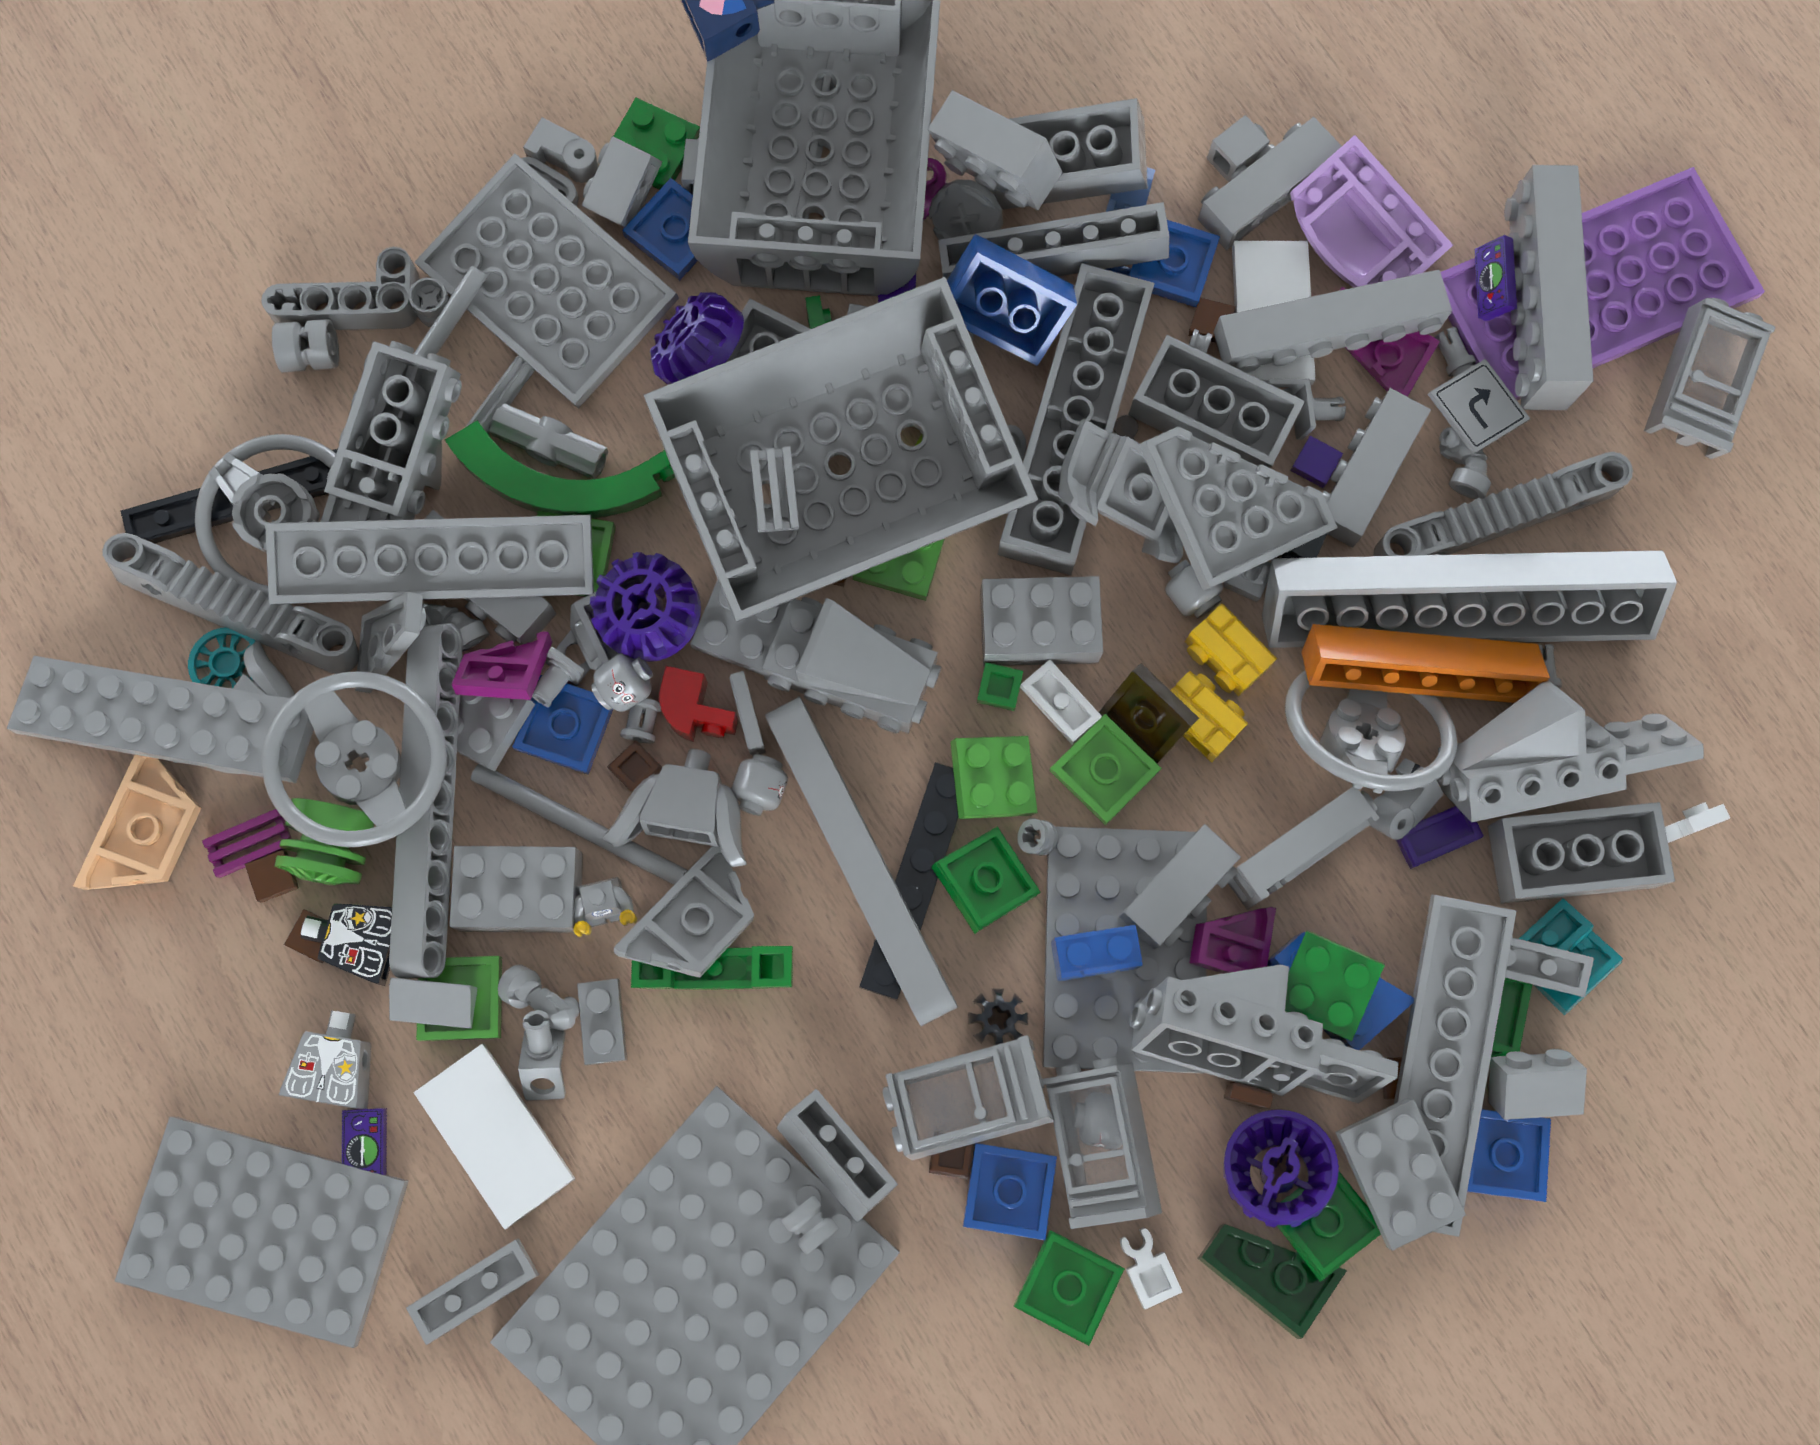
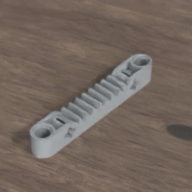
(1510, 509)
(226, 603)

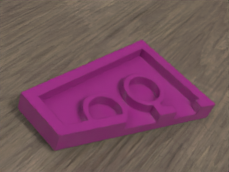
(1397, 362)

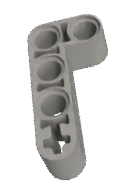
(300, 300)

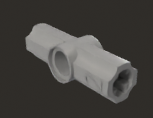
(549, 441)

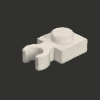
(1696, 819)
(1151, 1274)

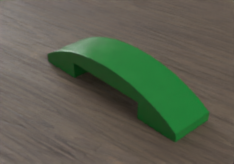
(735, 969)

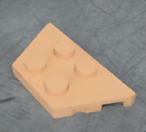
(141, 829)

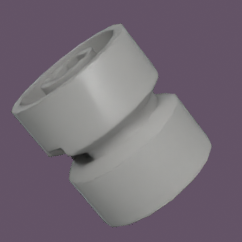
(292, 345)

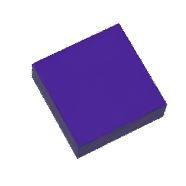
(1316, 462)

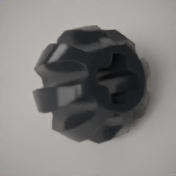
(1002, 1007)

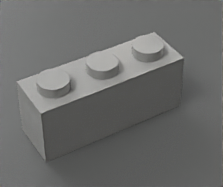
(1181, 888)
(836, 1155)

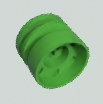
(318, 860)

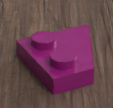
(503, 670)
(1234, 941)

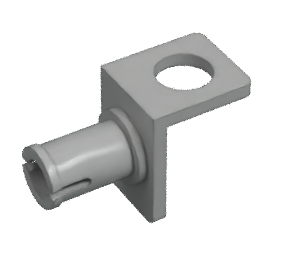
(1313, 408)
(559, 673)
(541, 1057)

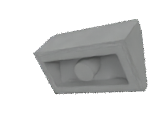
(431, 1002)

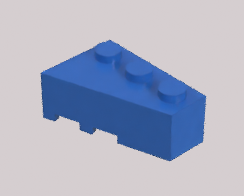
(1384, 1006)

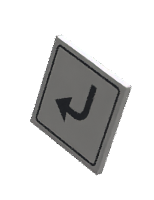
(1478, 406)

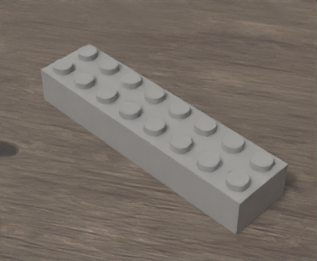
(1082, 384)

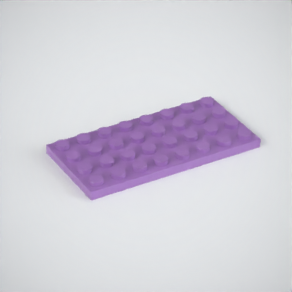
(1644, 269)

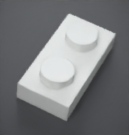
(1060, 701)

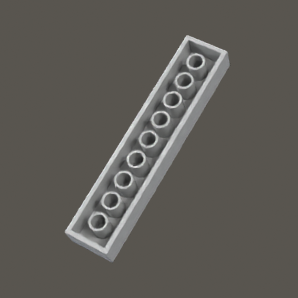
(1473, 595)

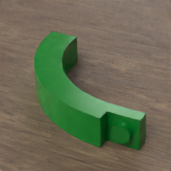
(552, 494)

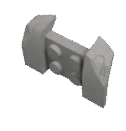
(1113, 479)

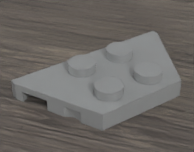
(692, 920)

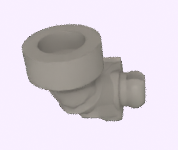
(1467, 480)
(471, 630)
(523, 987)

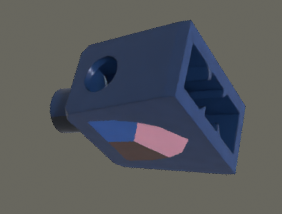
(723, 23)

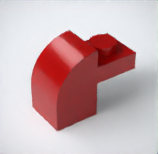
(683, 707)

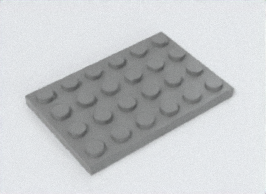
(554, 280)
(1089, 885)
(262, 1232)

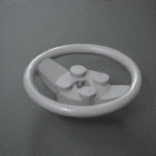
(253, 496)
(1367, 740)
(342, 741)

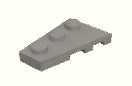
(389, 633)

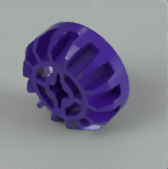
(696, 337)
(667, 625)
(1292, 1135)

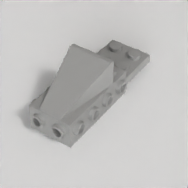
(392, 436)
(825, 657)
(1553, 754)
(1239, 1028)

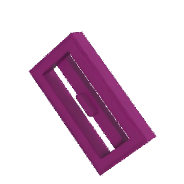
(215, 856)

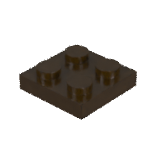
(1149, 713)

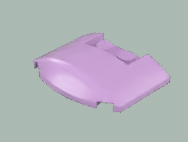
(1365, 220)

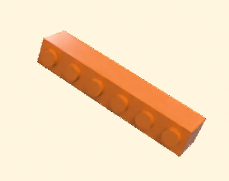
(1422, 663)

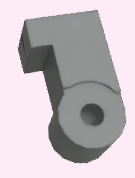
(563, 150)
(1404, 809)

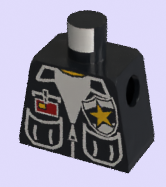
(354, 939)

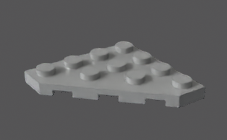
(1229, 508)

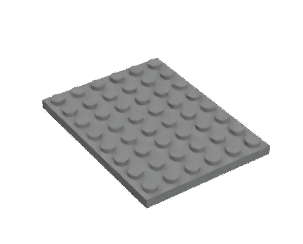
(692, 1291)

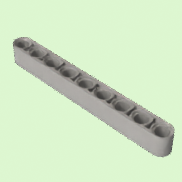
(425, 848)
(861, 862)

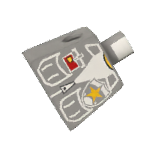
(331, 1066)

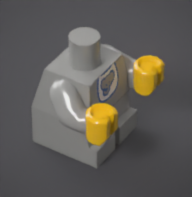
(602, 902)

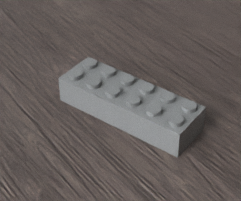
(1550, 289)

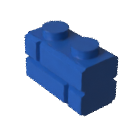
(1096, 953)

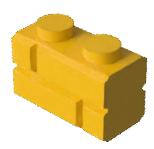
(1229, 651)
(1218, 720)

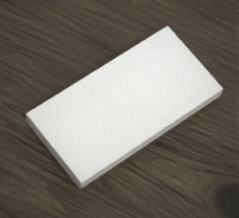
(1270, 275)
(494, 1136)

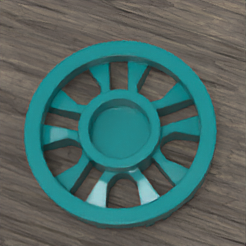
(223, 662)

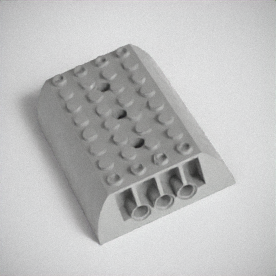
(759, 137)
(849, 395)

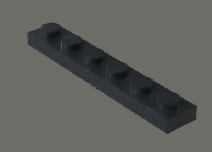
(915, 877)

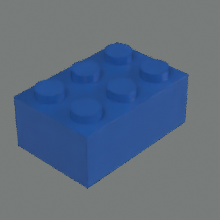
(1010, 299)

